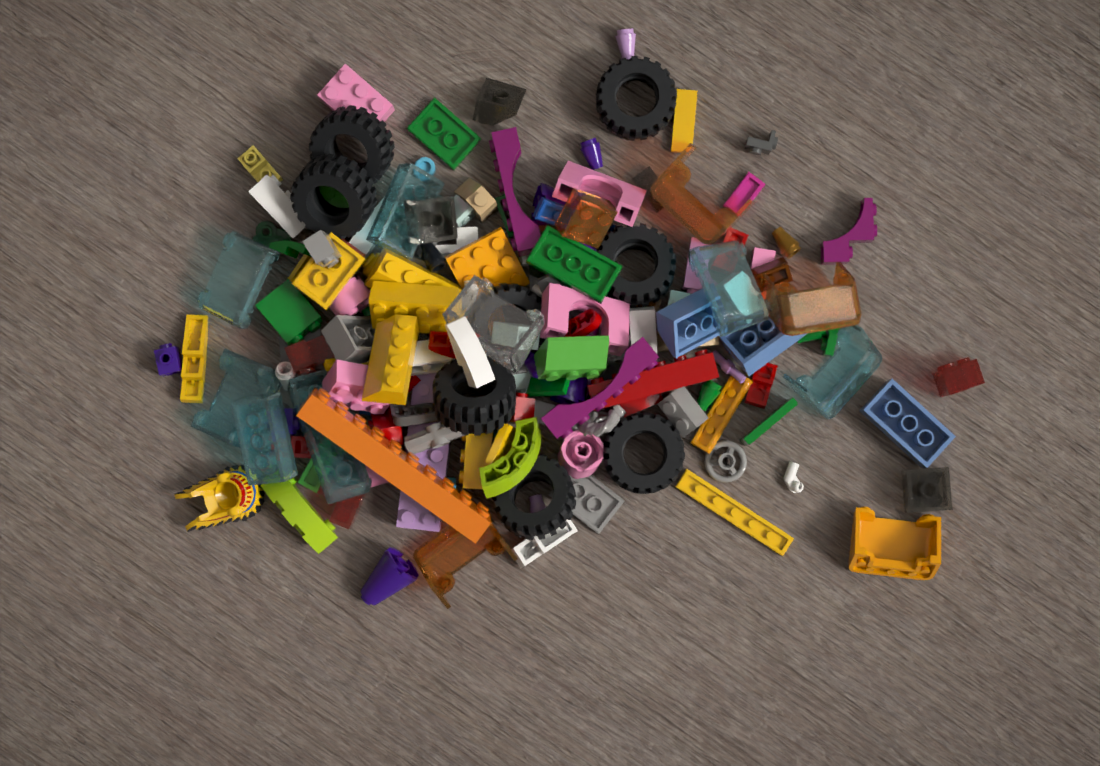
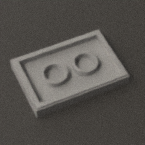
(594, 502)

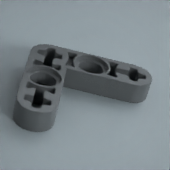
(412, 414)

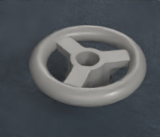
(718, 462)

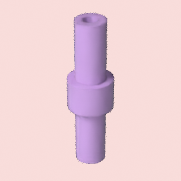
(729, 367)

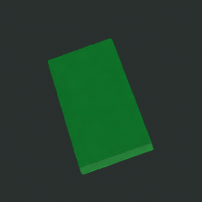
(574, 264)

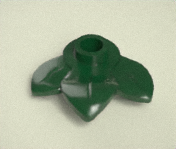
(276, 234)

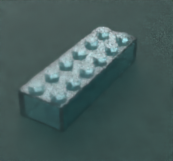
(337, 470)

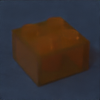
(586, 218)

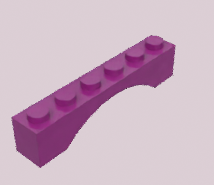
(508, 152)
(565, 416)

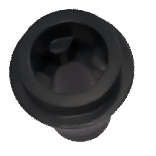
(433, 258)

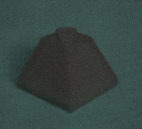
(497, 102)

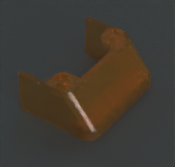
(690, 212)
(813, 308)
(450, 552)

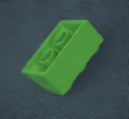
(572, 357)

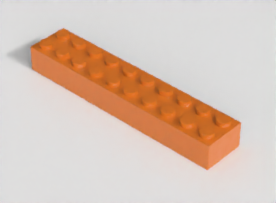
(394, 464)

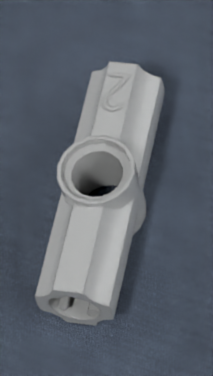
(433, 437)

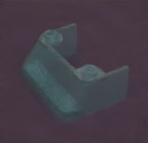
(841, 374)

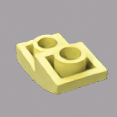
(257, 164)

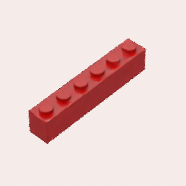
(662, 378)

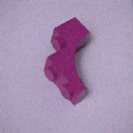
(862, 232)

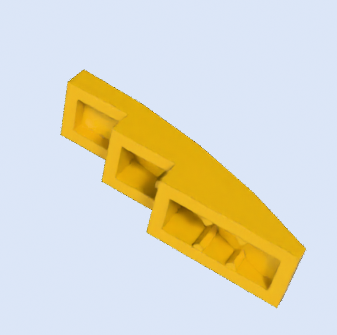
(194, 358)

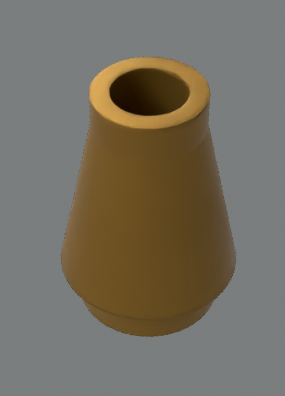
(786, 243)

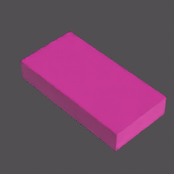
(746, 190)

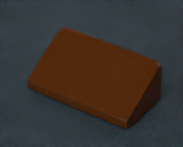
(776, 270)

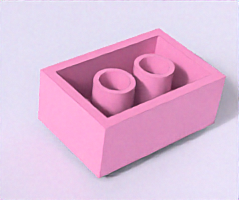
(350, 89)
(346, 384)

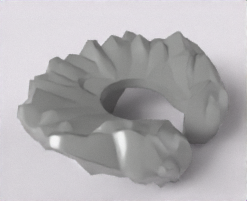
(611, 419)

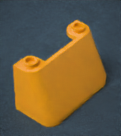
(895, 546)

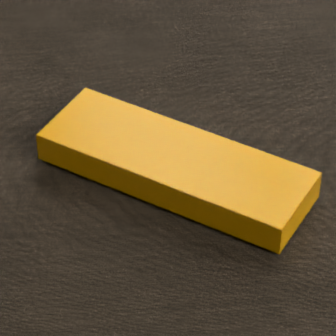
(684, 120)

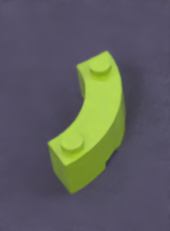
(517, 463)
(301, 514)

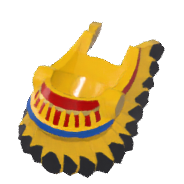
(225, 497)

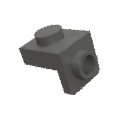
(759, 146)

